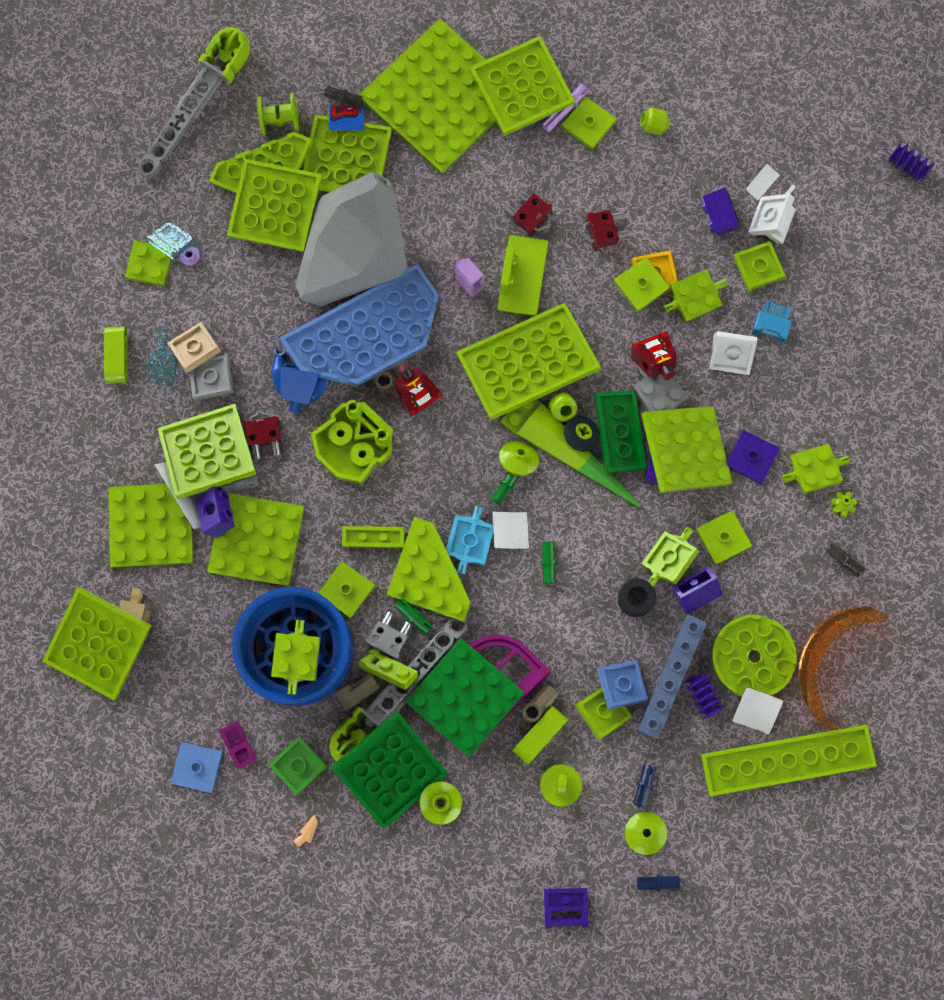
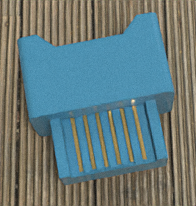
(773, 321)

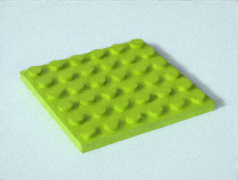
(433, 97)

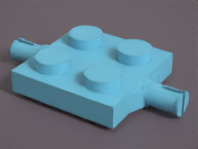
(470, 540)

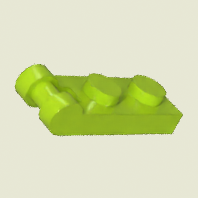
(388, 669)

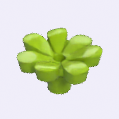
(843, 504)

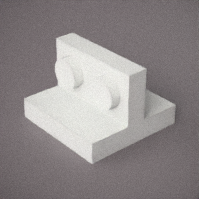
(773, 217)
(732, 352)

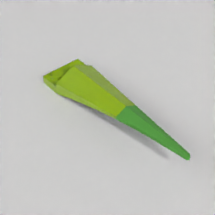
(541, 429)

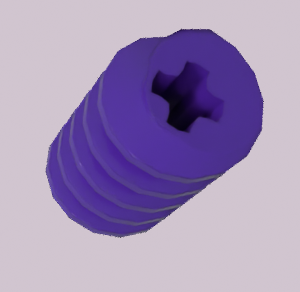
(910, 162)
(705, 695)

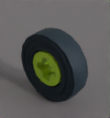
(573, 435)

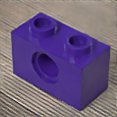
(214, 512)

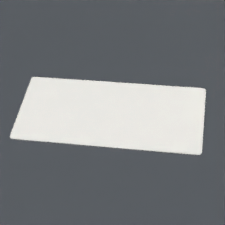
(187, 503)

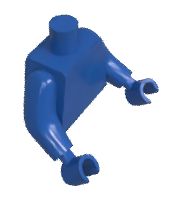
(296, 385)

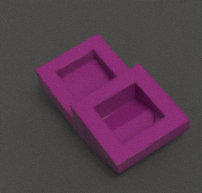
(237, 744)

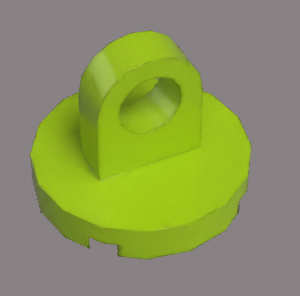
(561, 785)

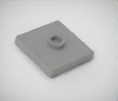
(212, 378)

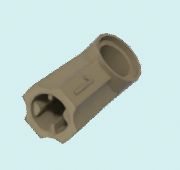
(352, 695)
(540, 703)

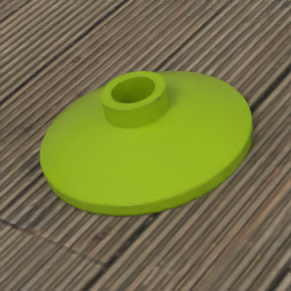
(519, 464)
(444, 814)
(634, 833)

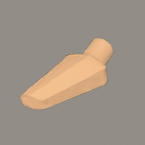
(307, 832)

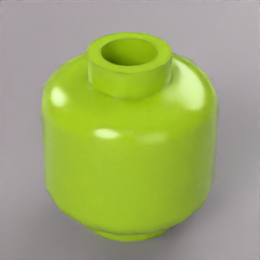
(655, 121)
(563, 406)

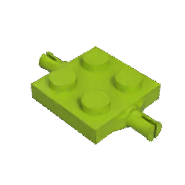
(695, 295)
(816, 469)
(670, 557)
(295, 657)

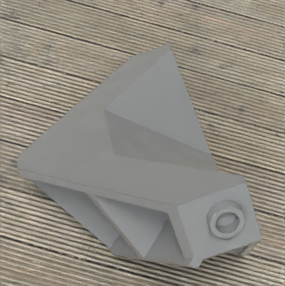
(352, 242)

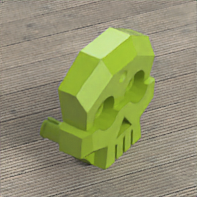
(341, 454)

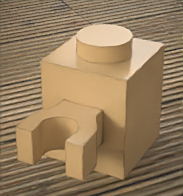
(135, 607)

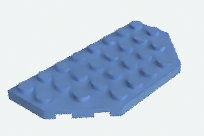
(367, 331)

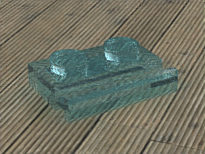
(171, 239)

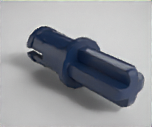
(644, 785)
(658, 883)

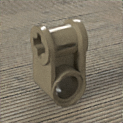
(391, 375)

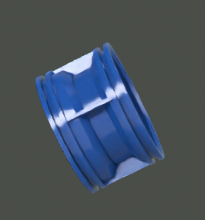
(255, 626)

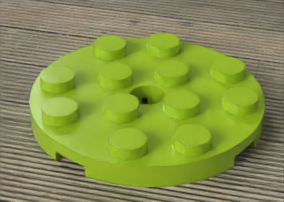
(756, 634)

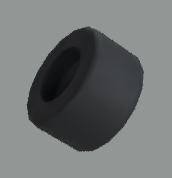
(649, 594)

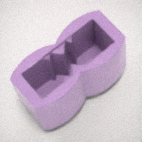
(469, 276)

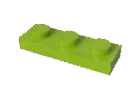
(373, 537)

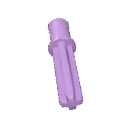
(552, 120)

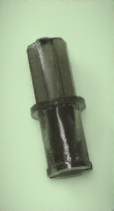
(343, 96)
(845, 559)

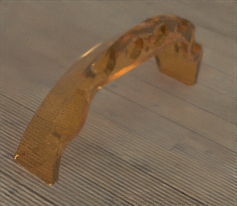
(818, 644)

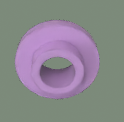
(192, 260)

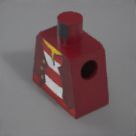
(655, 356)
(415, 390)

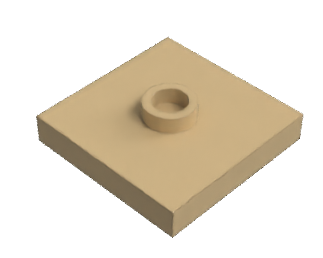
(194, 347)

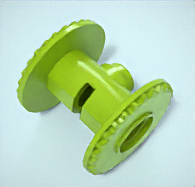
(278, 114)

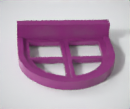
(532, 679)

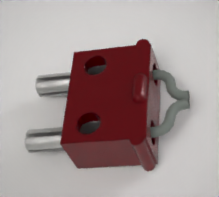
(531, 214)
(601, 227)
(262, 430)

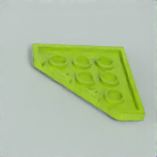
(285, 152)
(428, 575)

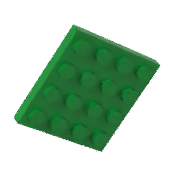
(465, 697)
(389, 770)

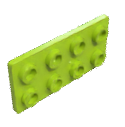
(522, 275)

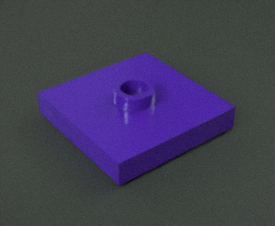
(752, 457)

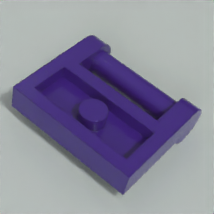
(566, 900)

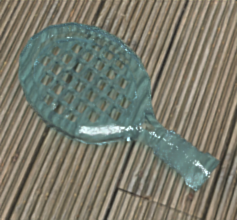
(154, 355)

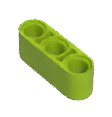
(115, 355)
(540, 735)

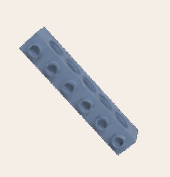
(671, 677)

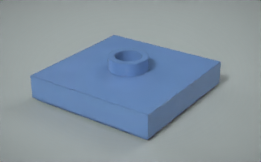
(622, 684)
(196, 767)

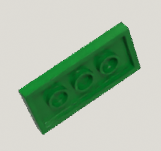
(620, 431)

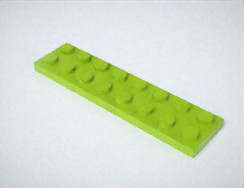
(788, 760)

